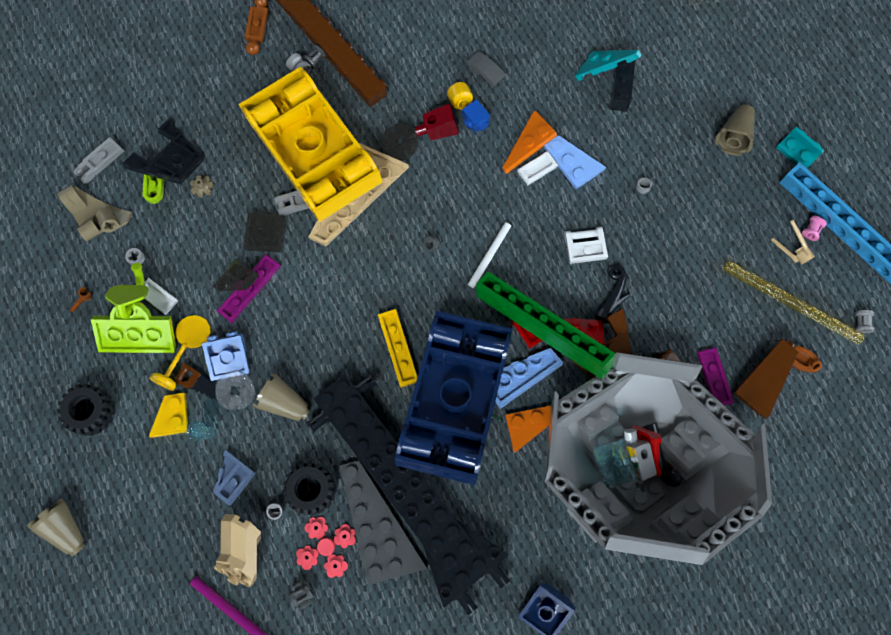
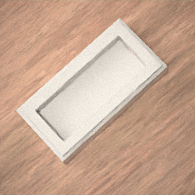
(537, 168)
(159, 297)

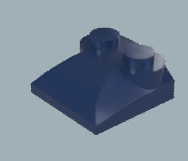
(547, 610)

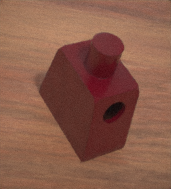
(438, 123)

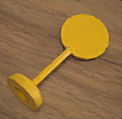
(190, 333)

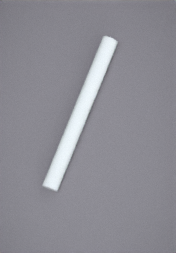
(489, 255)

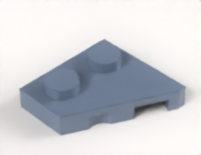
(232, 478)

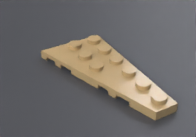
(332, 226)

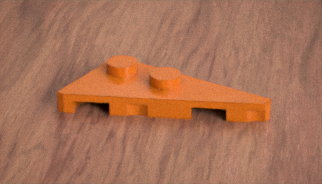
(533, 137)
(526, 425)

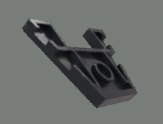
(173, 162)

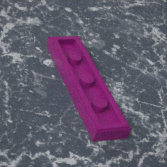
(240, 299)

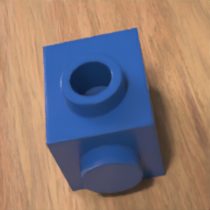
(475, 116)

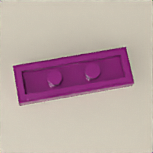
(715, 376)

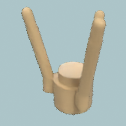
(803, 254)

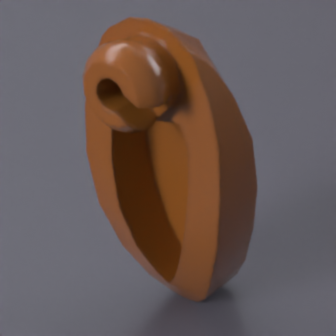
(806, 360)

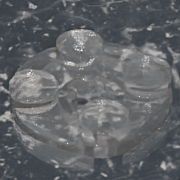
(235, 401)

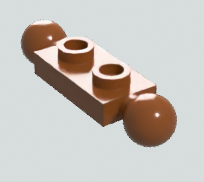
(256, 26)

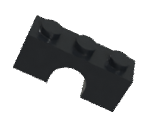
(622, 87)

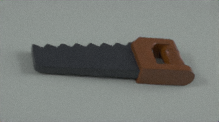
(196, 381)

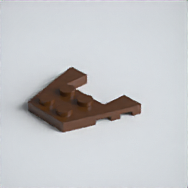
(620, 342)

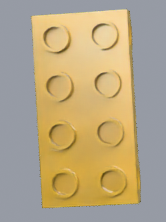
(311, 143)

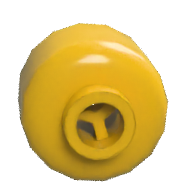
(459, 95)

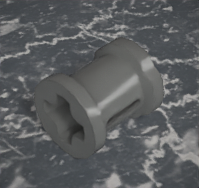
(314, 56)

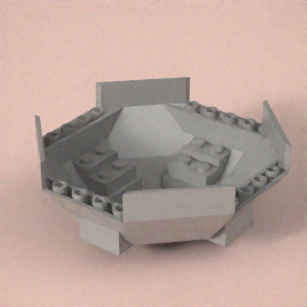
(718, 457)

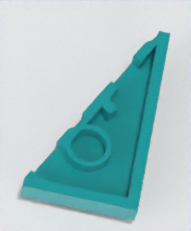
(605, 60)

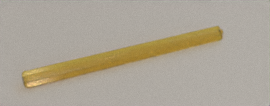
(794, 303)

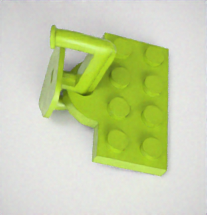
(129, 330)

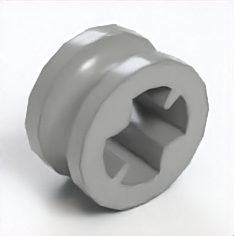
(128, 256)

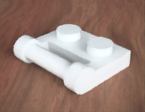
(588, 250)

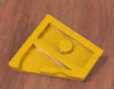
(171, 417)

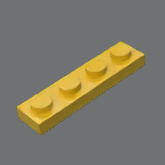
(398, 348)

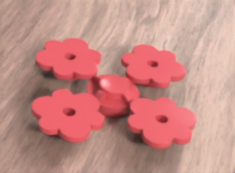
(326, 547)

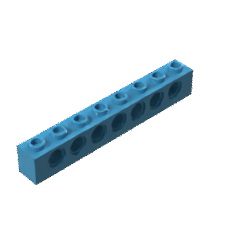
(840, 219)

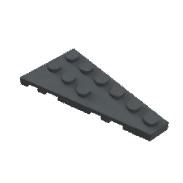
(381, 540)

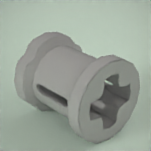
(864, 320)

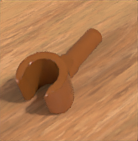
(87, 297)

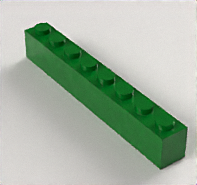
(545, 325)

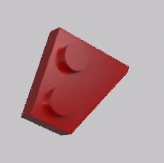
(591, 327)

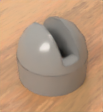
(643, 185)
(276, 514)

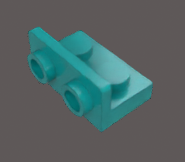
(800, 148)

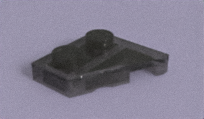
(236, 278)

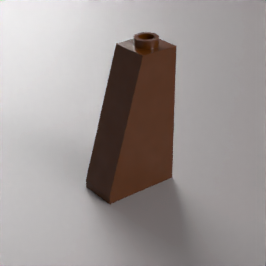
(765, 381)

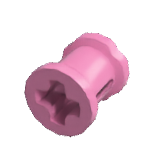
(814, 228)

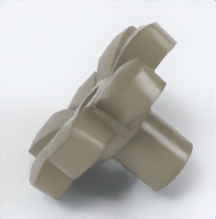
(201, 186)

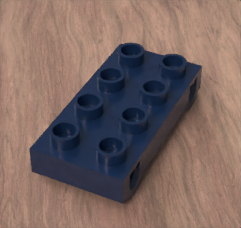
(454, 398)

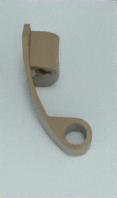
(92, 214)

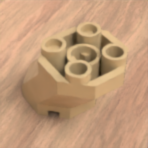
(238, 550)

